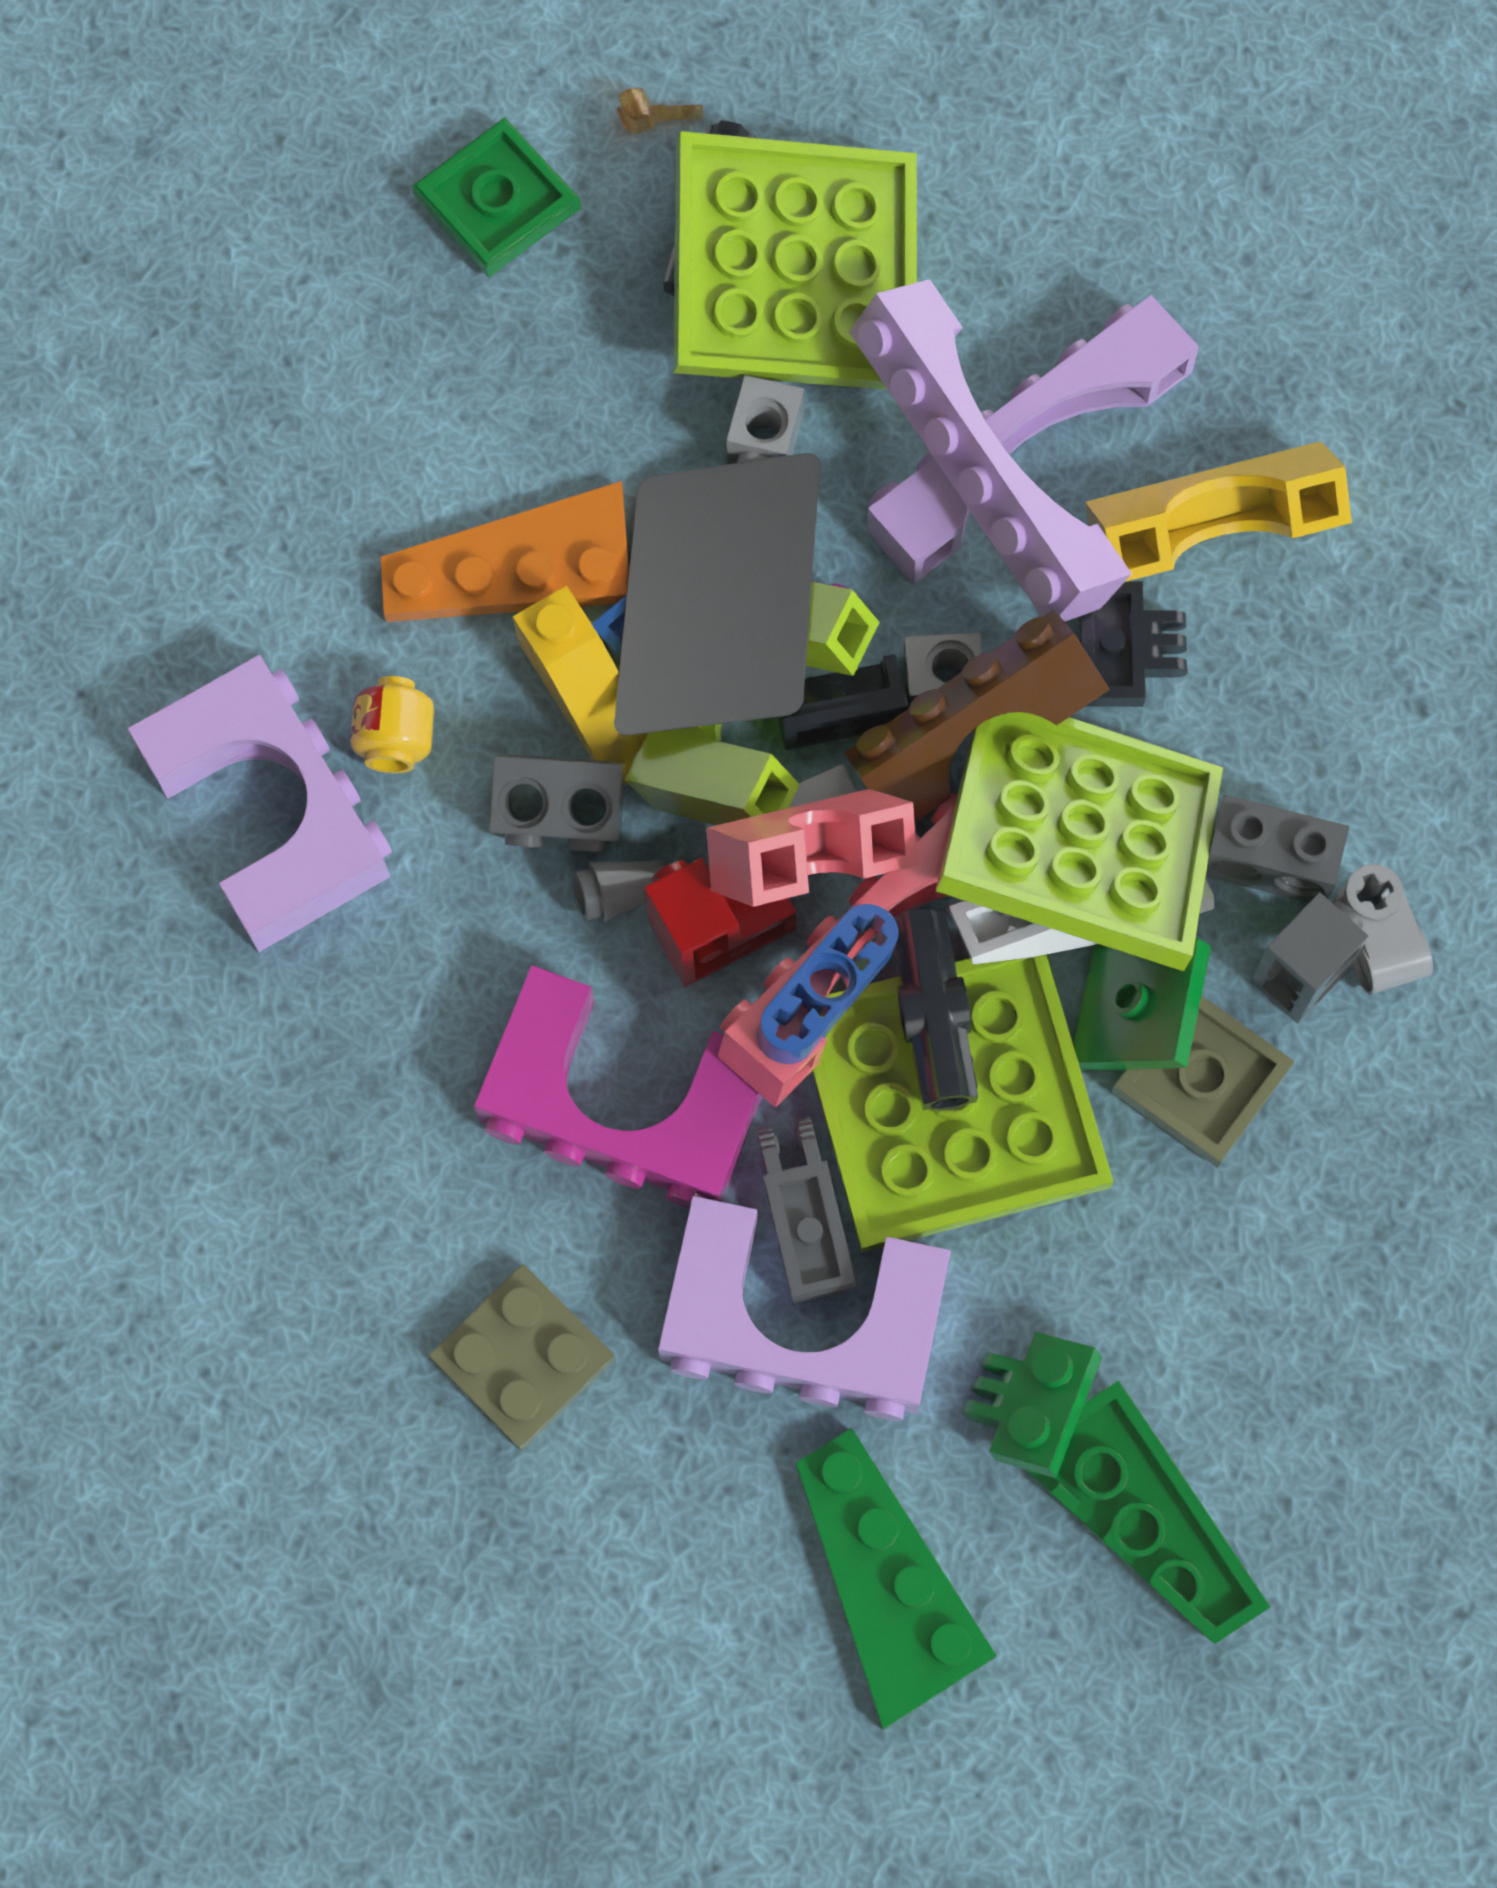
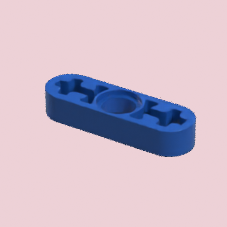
(825, 1011)

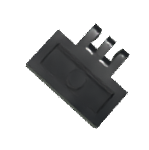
(1129, 645)

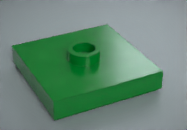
(496, 197)
(1139, 1011)

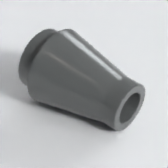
(612, 888)

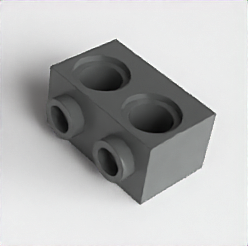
(558, 783)
(1275, 850)
(1310, 956)

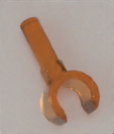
(640, 116)

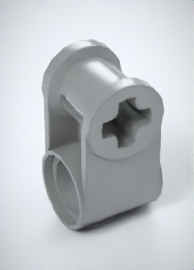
(1395, 945)

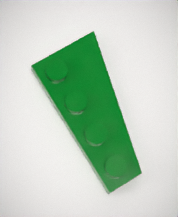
(1148, 1514)
(894, 1594)

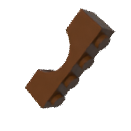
(1032, 673)

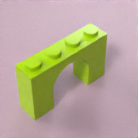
(718, 782)

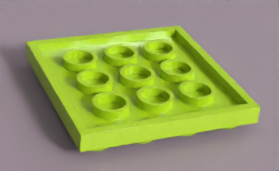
(786, 255)
(1084, 834)
(1007, 1153)

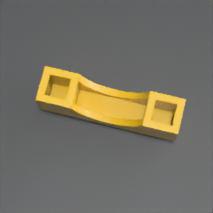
(1274, 493)

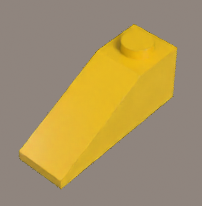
(577, 674)

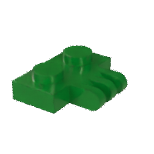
(1035, 1401)

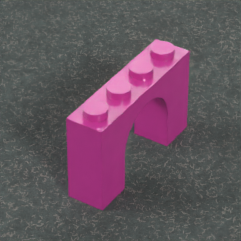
(529, 1098)

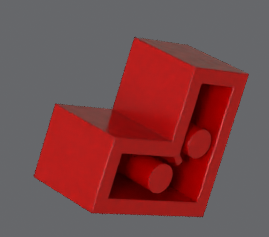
(704, 928)

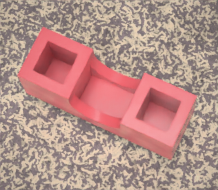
(776, 851)

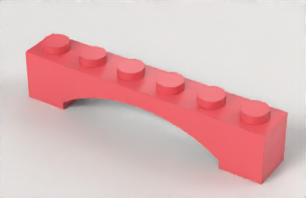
(895, 892)

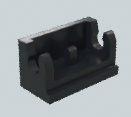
(845, 705)

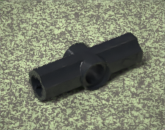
(934, 1011)

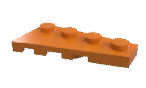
(515, 561)

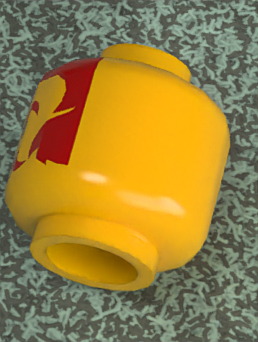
(392, 725)

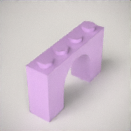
(252, 718)
(876, 1366)

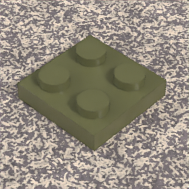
(1220, 1090)
(522, 1357)

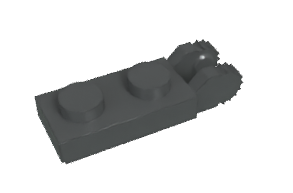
(806, 1219)

